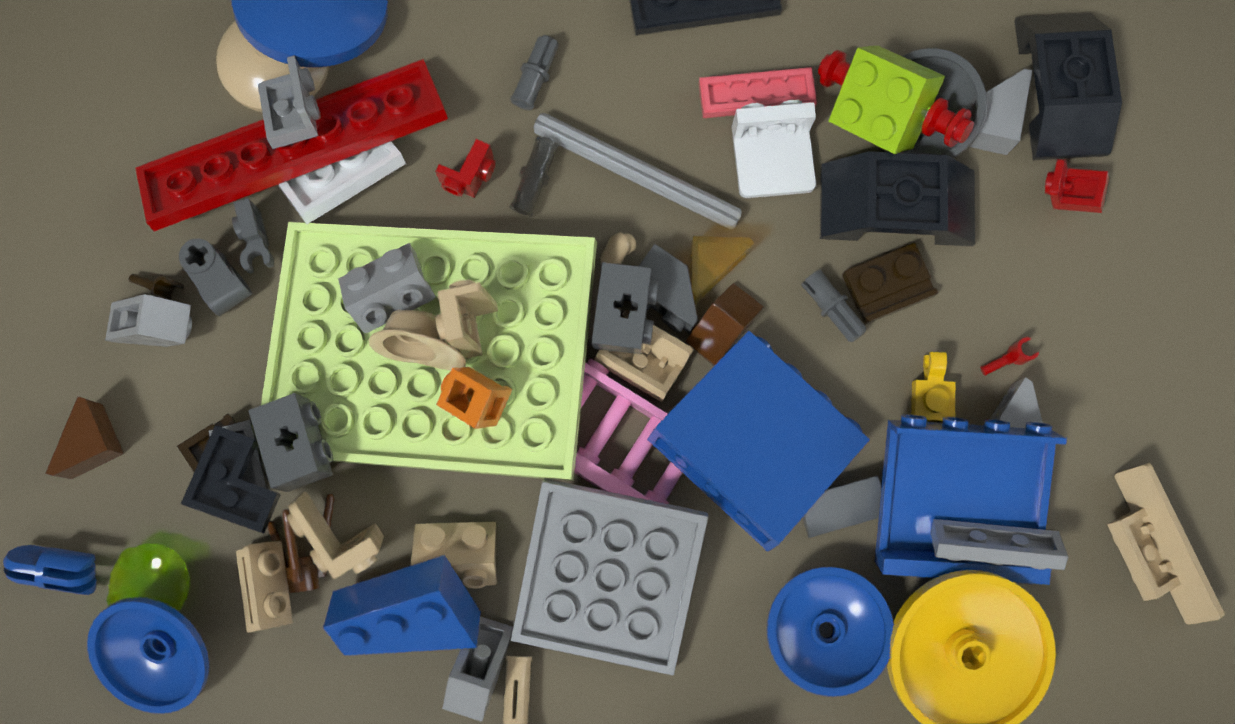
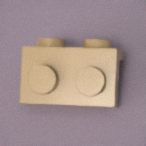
(458, 315)
(653, 369)
(467, 546)
(264, 586)

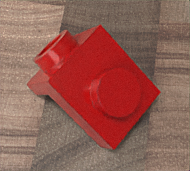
(476, 169)
(1076, 188)

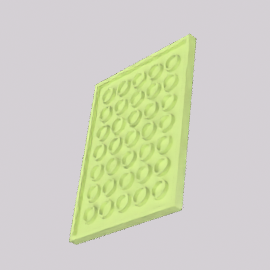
(386, 407)

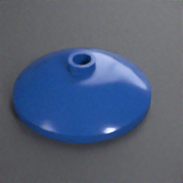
(859, 639)
(148, 655)

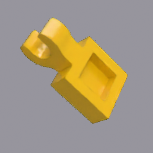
(933, 395)

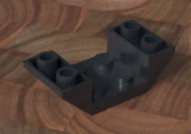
(1073, 84)
(898, 196)

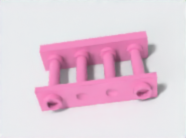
(587, 458)

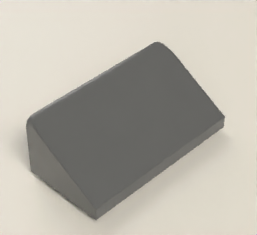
(844, 507)

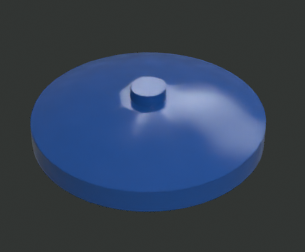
(312, 30)

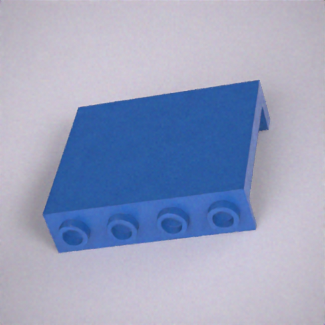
(759, 440)
(963, 476)

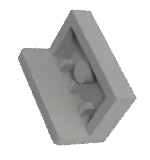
(288, 106)
(385, 286)

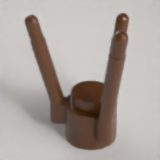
(300, 571)

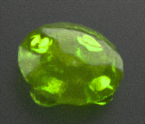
(150, 573)

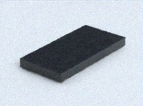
(671, 15)

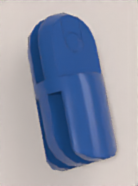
(52, 568)

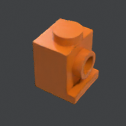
(473, 397)

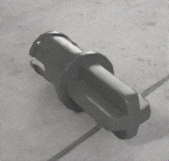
(534, 72)
(834, 305)

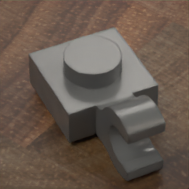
(251, 228)

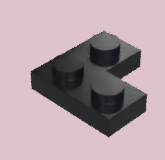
(219, 486)

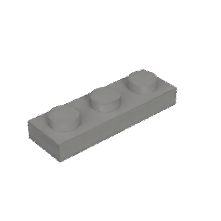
(998, 544)

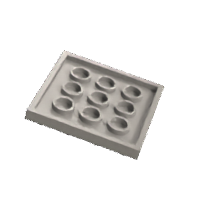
(609, 576)

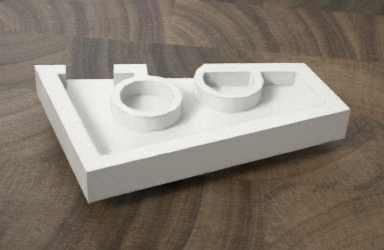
(335, 183)

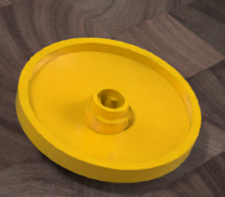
(971, 651)

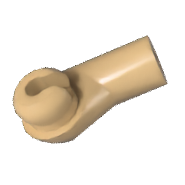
(618, 247)

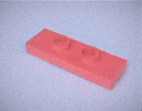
(726, 93)

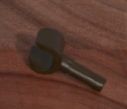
(160, 287)

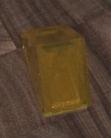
(713, 260)

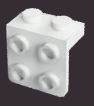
(774, 149)

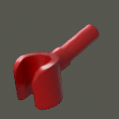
(1014, 356)

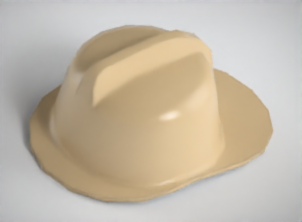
(415, 339)

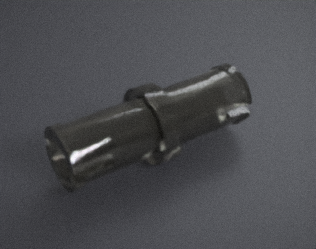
(534, 176)

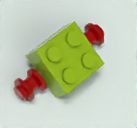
(890, 99)

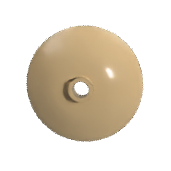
(243, 66)

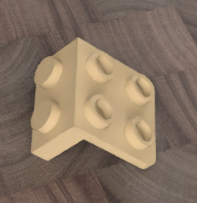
(328, 553)

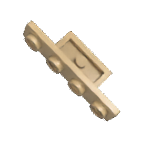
(1159, 549)

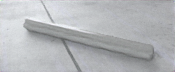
(638, 171)

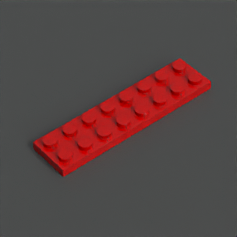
(246, 163)

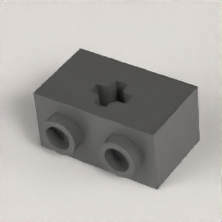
(618, 285)
(276, 430)

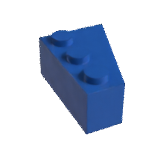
(404, 612)

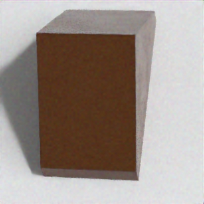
(723, 324)
(85, 441)

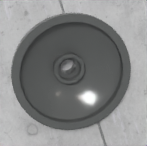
(961, 88)

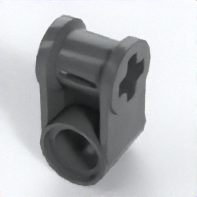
(216, 279)

